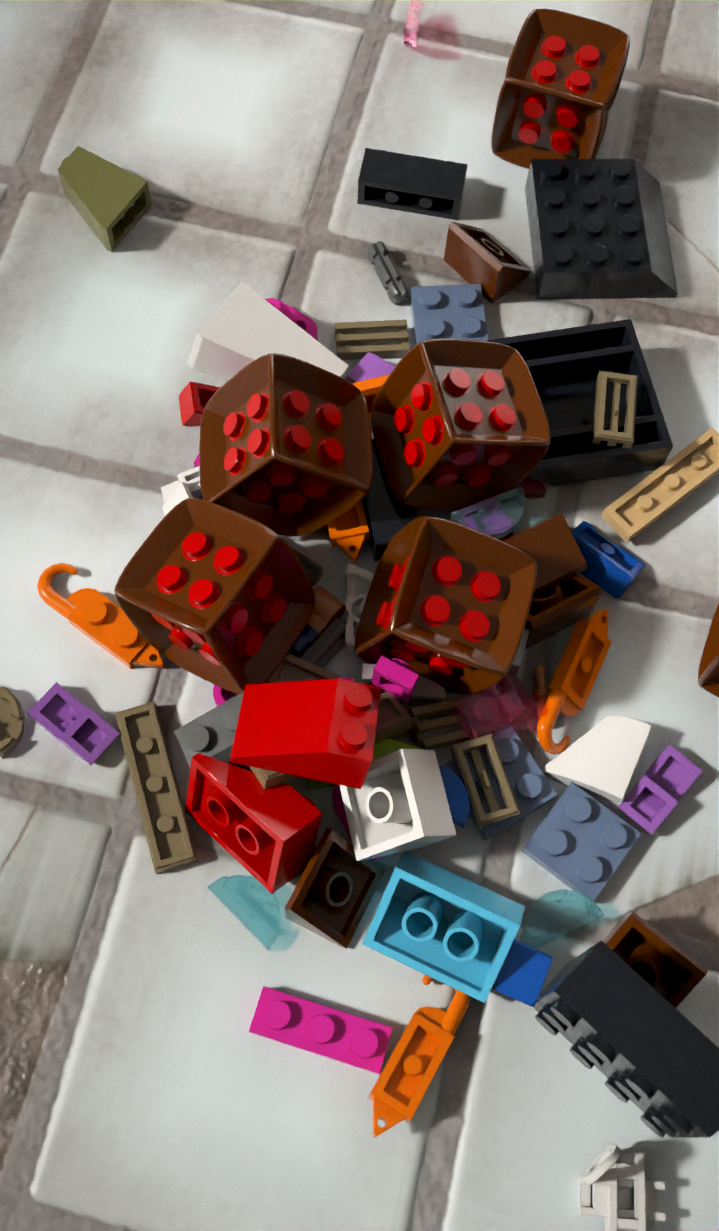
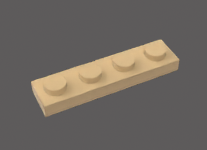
(665, 487)

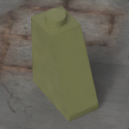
(104, 195)

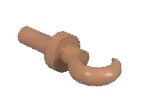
(542, 692)

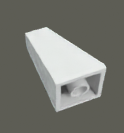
(251, 328)

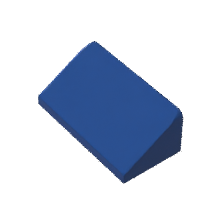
(606, 561)

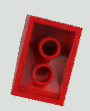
(309, 729)
(261, 828)

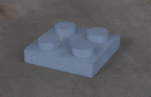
(448, 312)
(524, 775)
(581, 842)

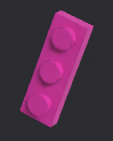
(321, 1030)

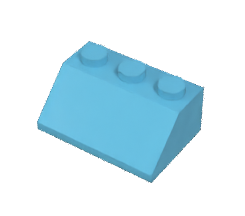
(444, 926)

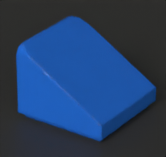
(523, 973)

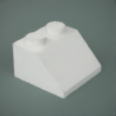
(398, 805)

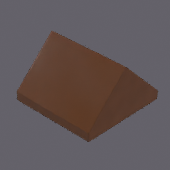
(482, 260)
(552, 548)
(560, 608)
(333, 890)
(655, 958)

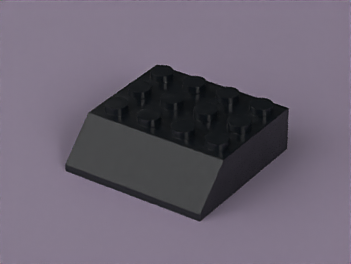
(598, 230)
(565, 375)
(635, 1042)

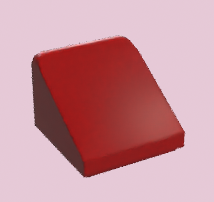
(193, 402)

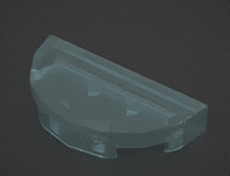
(495, 515)
(250, 905)
(557, 915)

